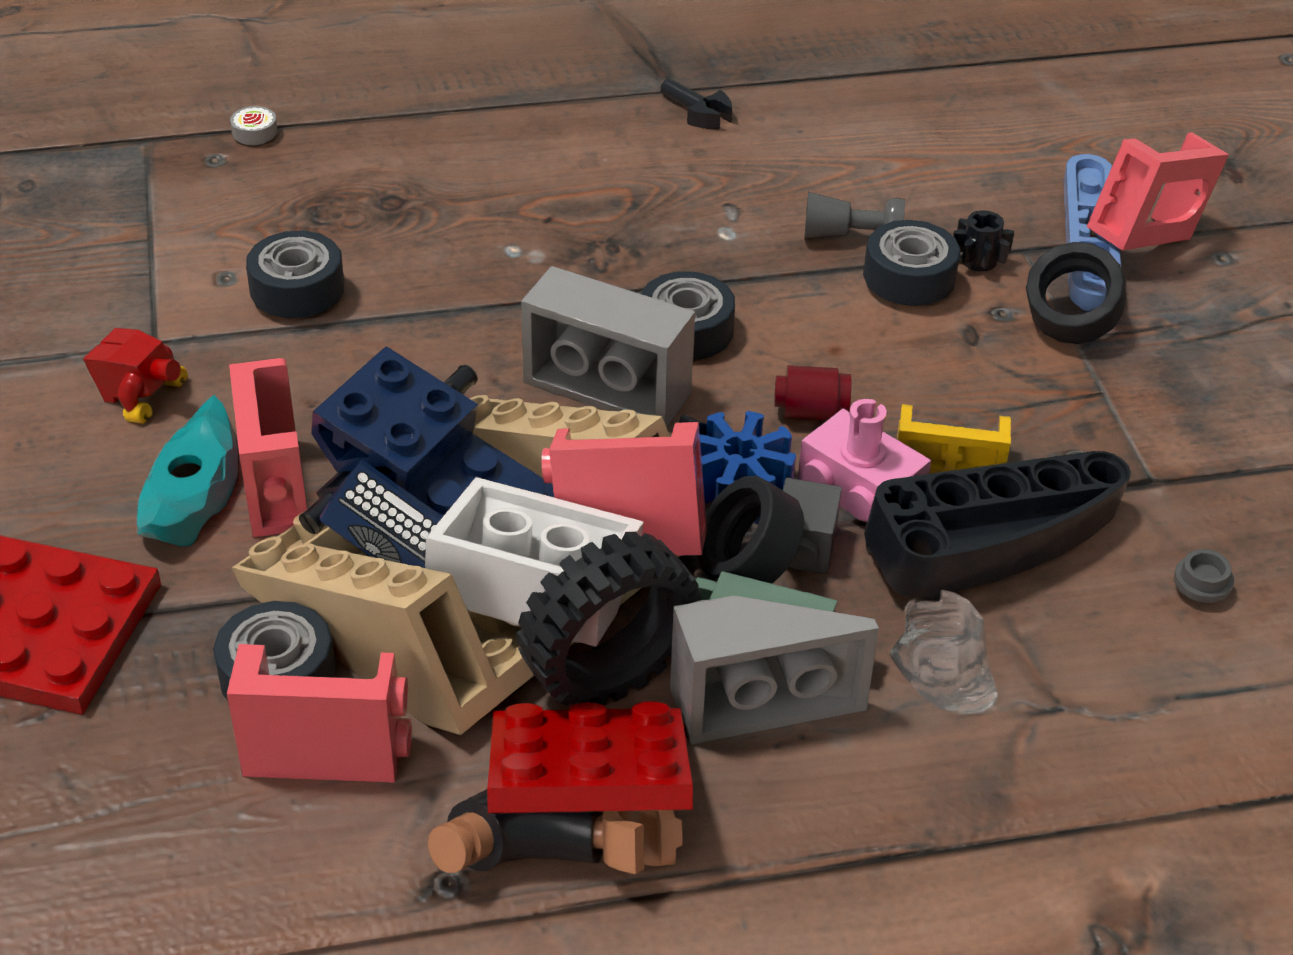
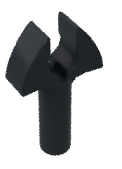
(702, 110)

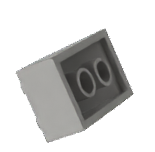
(766, 665)

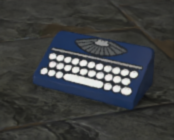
(380, 517)

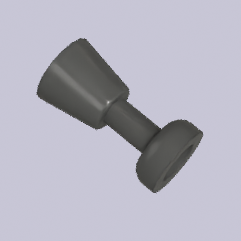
(834, 216)

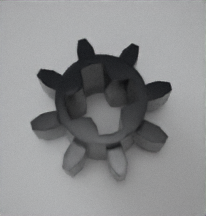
(983, 240)

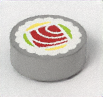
(253, 125)

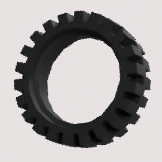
(584, 590)

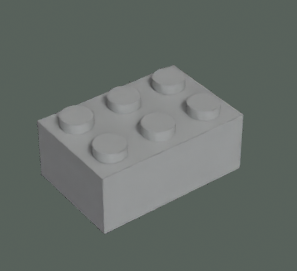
(607, 345)

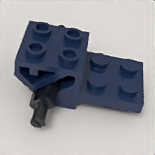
(411, 433)

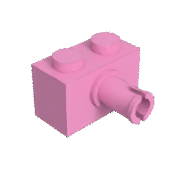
(857, 456)

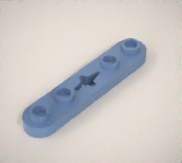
(1082, 187)

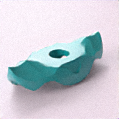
(178, 507)

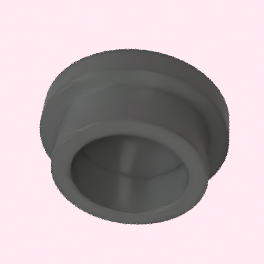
(1204, 576)

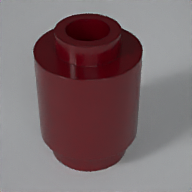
(812, 392)

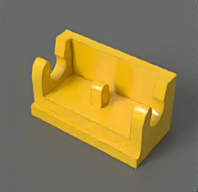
(954, 446)

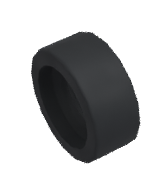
(1067, 259)
(771, 545)

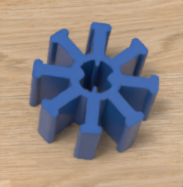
(735, 455)

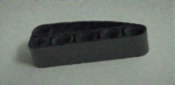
(989, 519)

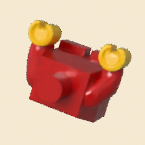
(131, 367)

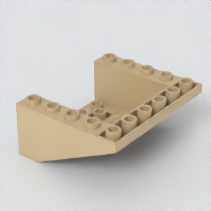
(452, 657)

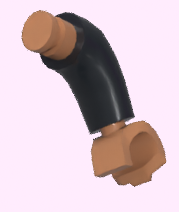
(489, 839)

